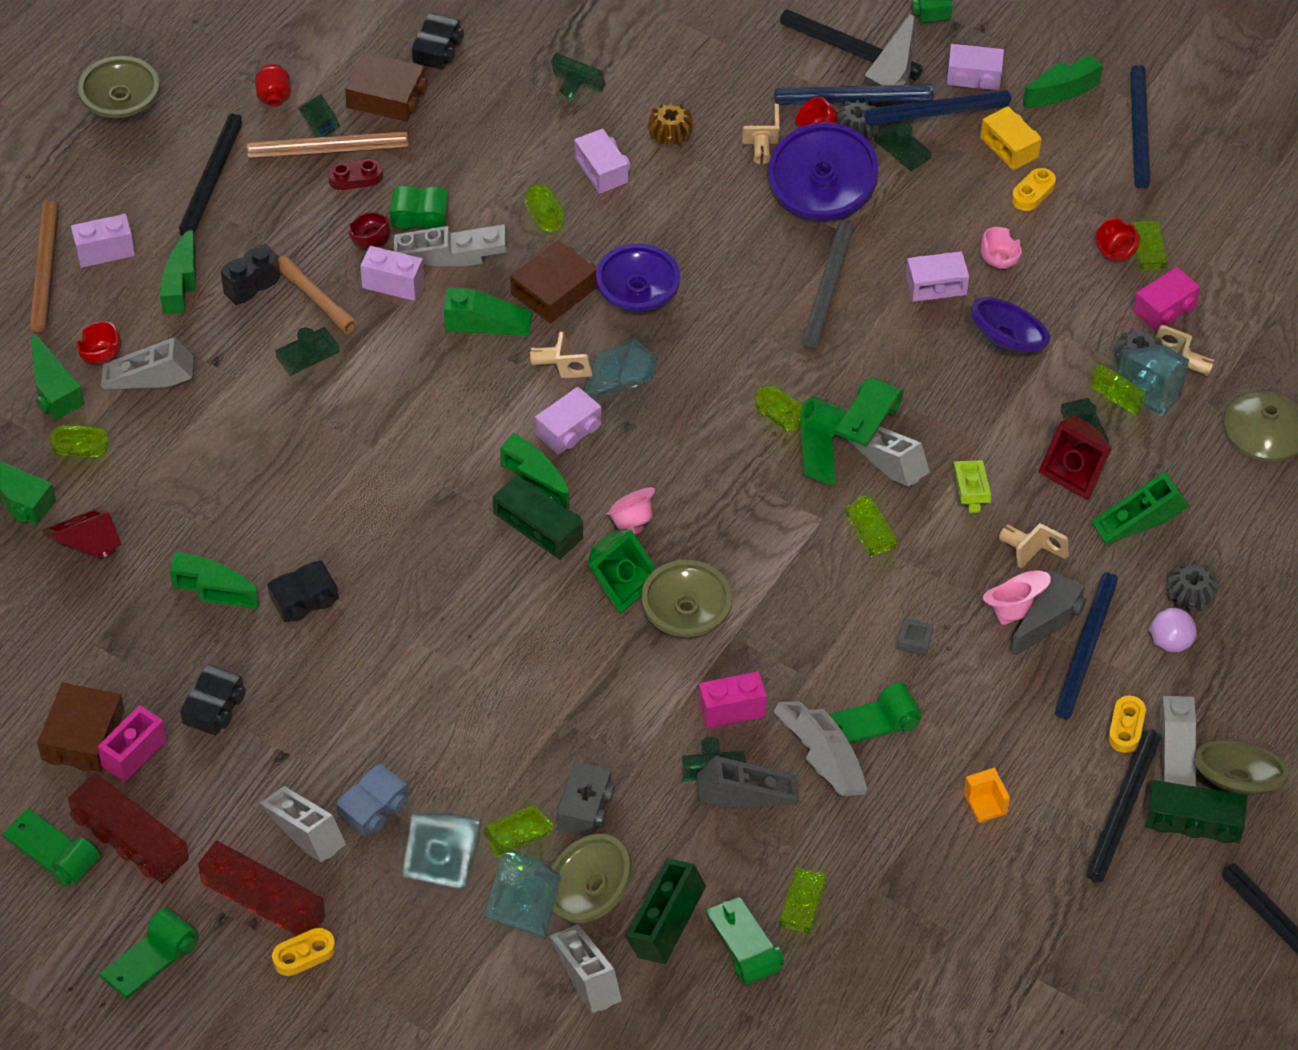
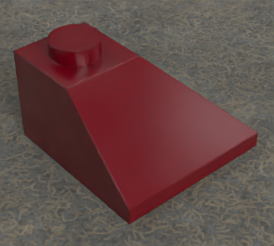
(1076, 456)
(88, 532)

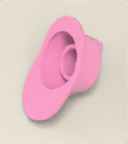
(633, 510)
(1015, 597)

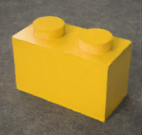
(1010, 138)

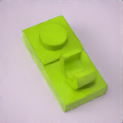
(972, 484)

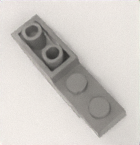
(460, 248)
(829, 748)

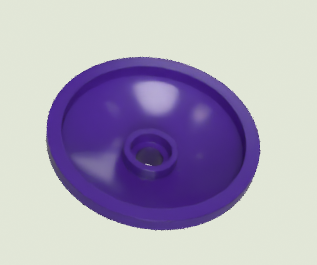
(638, 277)
(1009, 325)

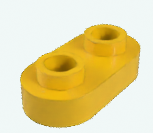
(1038, 185)
(1127, 726)
(302, 951)

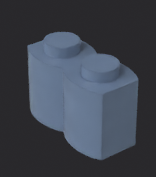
(373, 800)

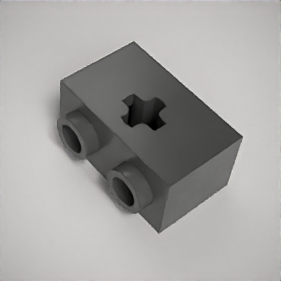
(584, 800)

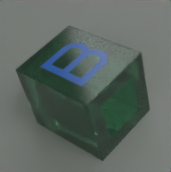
(319, 117)

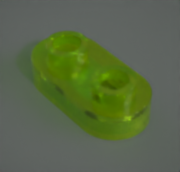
(540, 203)
(781, 408)
(82, 441)

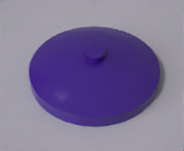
(823, 171)

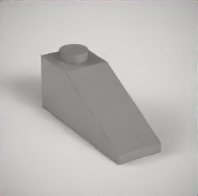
(895, 61)
(150, 367)
(896, 456)
(1178, 739)
(304, 823)
(587, 968)

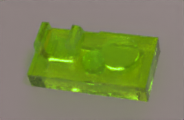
(870, 526)
(517, 830)

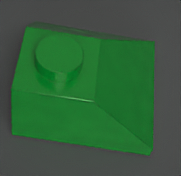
(620, 567)

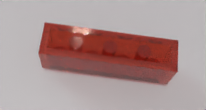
(128, 829)
(261, 889)

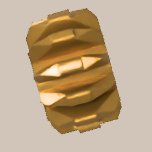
(670, 124)

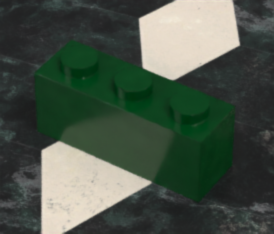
(538, 516)
(1196, 811)
(666, 911)

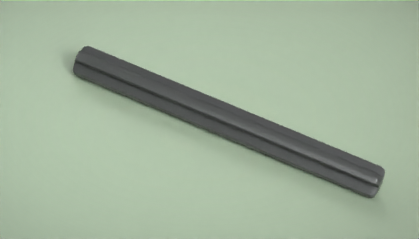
(828, 284)

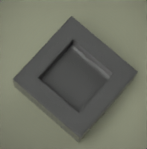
(915, 636)

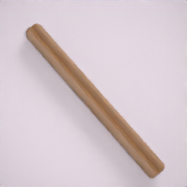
(327, 144)
(44, 266)

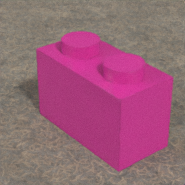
(1166, 299)
(732, 699)
(132, 743)

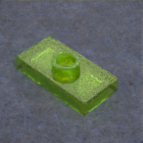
(1151, 248)
(1118, 389)
(802, 900)

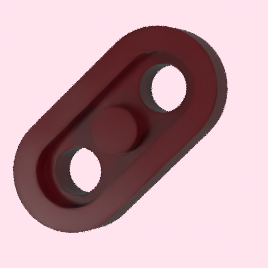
(355, 174)

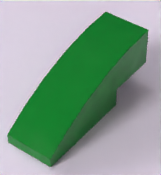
(1063, 82)
(179, 275)
(534, 466)
(212, 581)

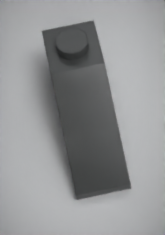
(1050, 612)
(742, 784)

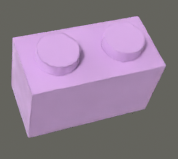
(975, 67)
(601, 160)
(102, 240)
(392, 273)
(937, 276)
(568, 420)

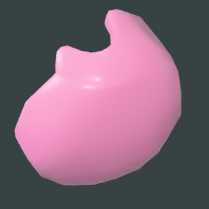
(999, 248)

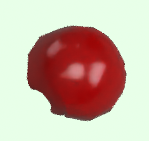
(816, 111)
(1117, 239)
(99, 343)

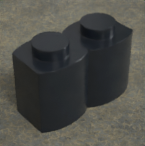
(437, 41)
(250, 274)
(303, 591)
(212, 700)

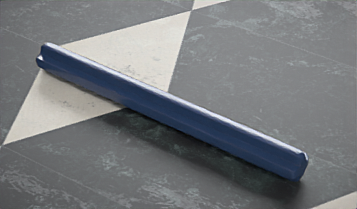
(851, 93)
(937, 107)
(1140, 127)
(1086, 646)

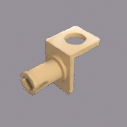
(762, 137)
(560, 356)
(1196, 361)
(1029, 544)

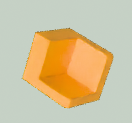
(986, 795)

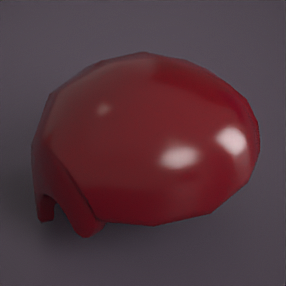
(370, 230)

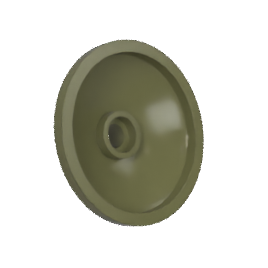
(118, 86)
(1263, 426)
(691, 587)
(1241, 767)
(593, 877)

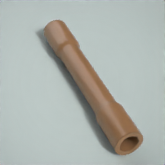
(334, 311)

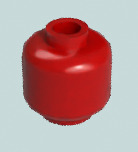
(272, 85)

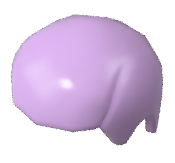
(1173, 630)

